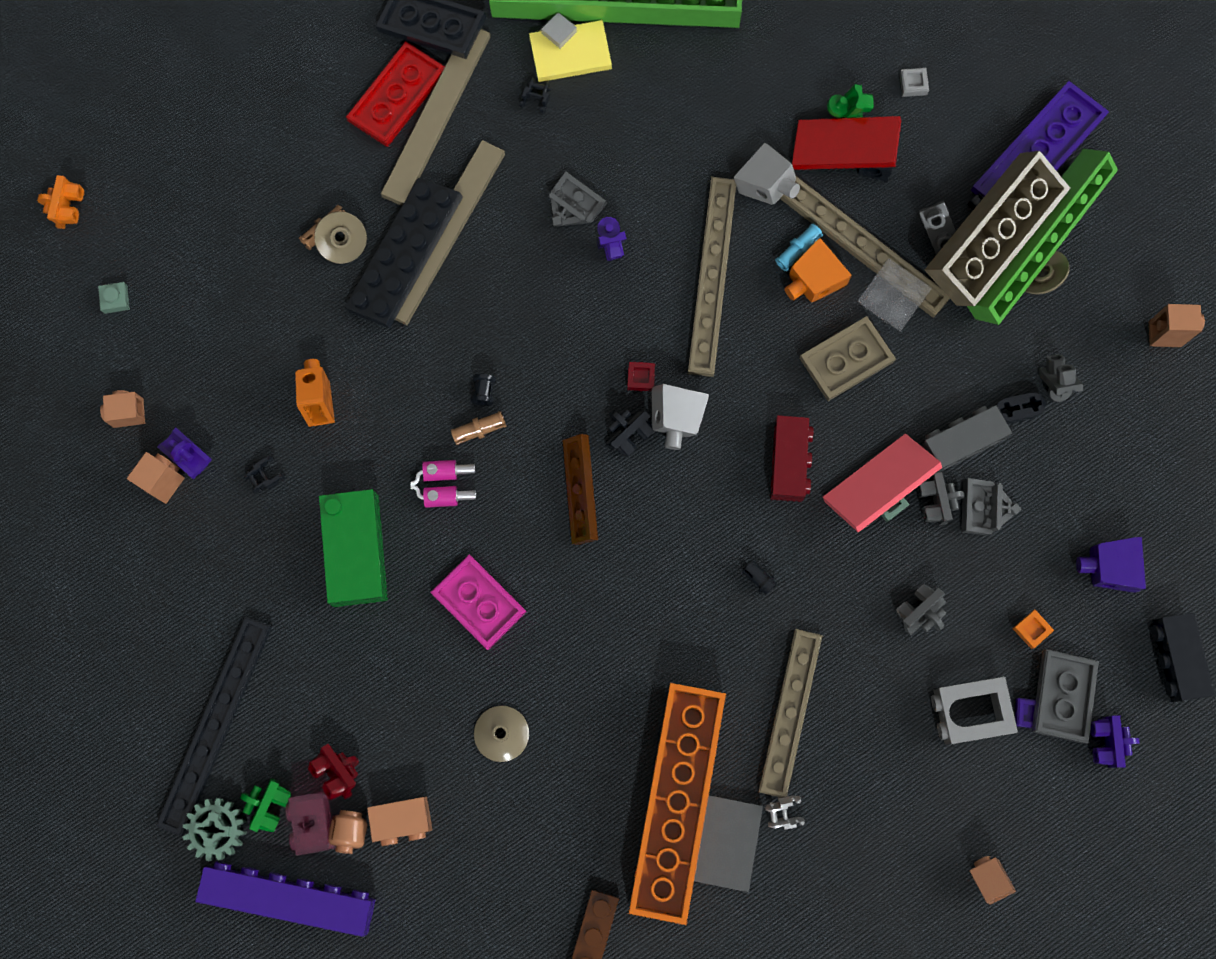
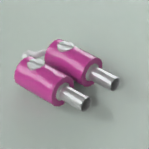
(443, 495)

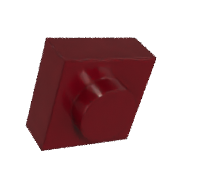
(641, 376)

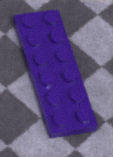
(1054, 132)

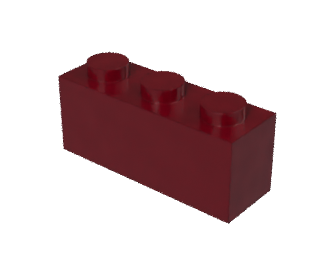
(791, 458)

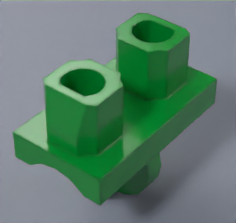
(851, 104)
(263, 819)

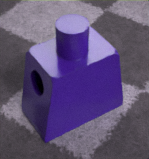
(1116, 565)

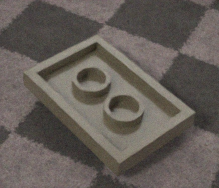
(847, 358)

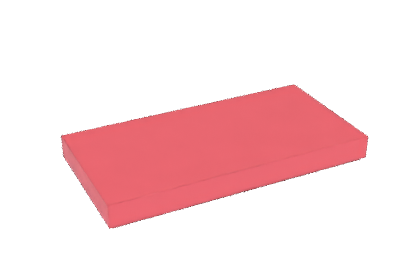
(882, 482)

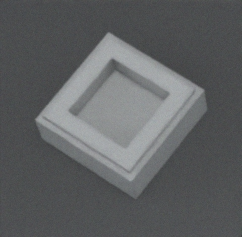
(559, 30)
(914, 82)

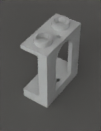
(1001, 703)

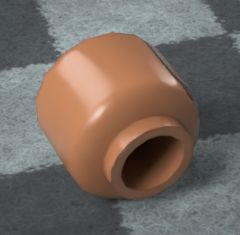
(347, 831)

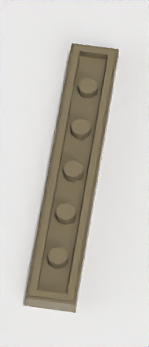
(790, 714)

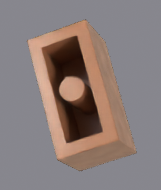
(1175, 325)
(156, 476)
(399, 820)

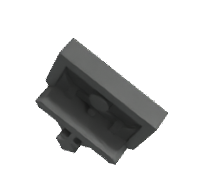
(574, 202)
(985, 507)

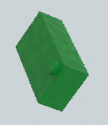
(353, 548)

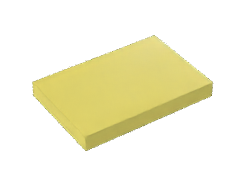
(582, 54)

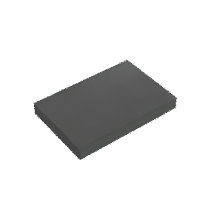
(1065, 696)
(728, 843)

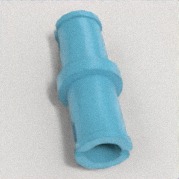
(798, 247)

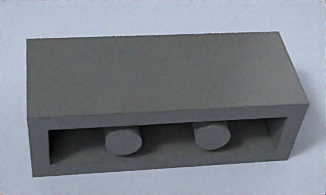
(967, 437)

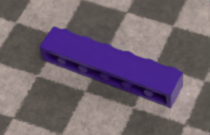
(286, 900)

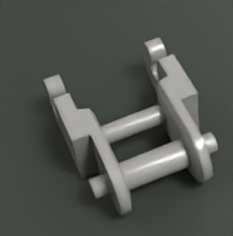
(783, 804)

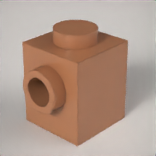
(123, 409)
(992, 879)

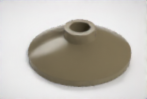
(349, 247)
(1051, 275)
(516, 733)

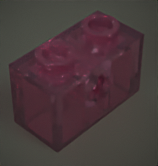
(307, 808)

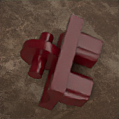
(339, 770)

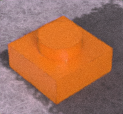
(1033, 629)

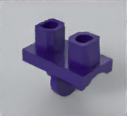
(610, 238)
(185, 453)
(1116, 742)

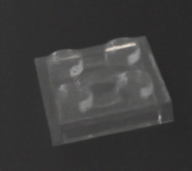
(894, 295)

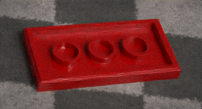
(396, 94)
(847, 143)

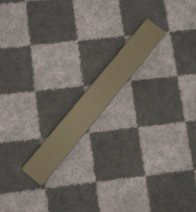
(432, 122)
(471, 186)
(857, 240)
(712, 277)

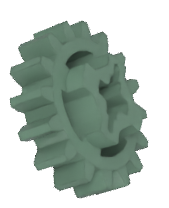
(211, 839)

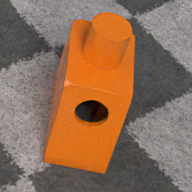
(817, 274)
(314, 394)

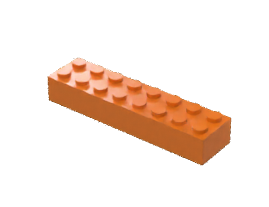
(677, 804)

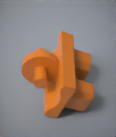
(58, 202)

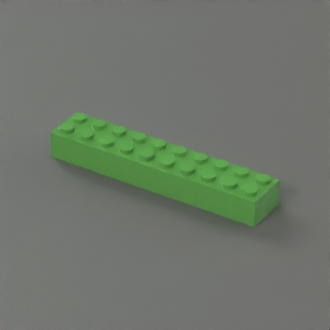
(664, 12)

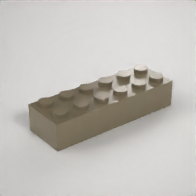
(997, 228)

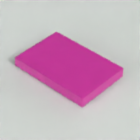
(478, 602)

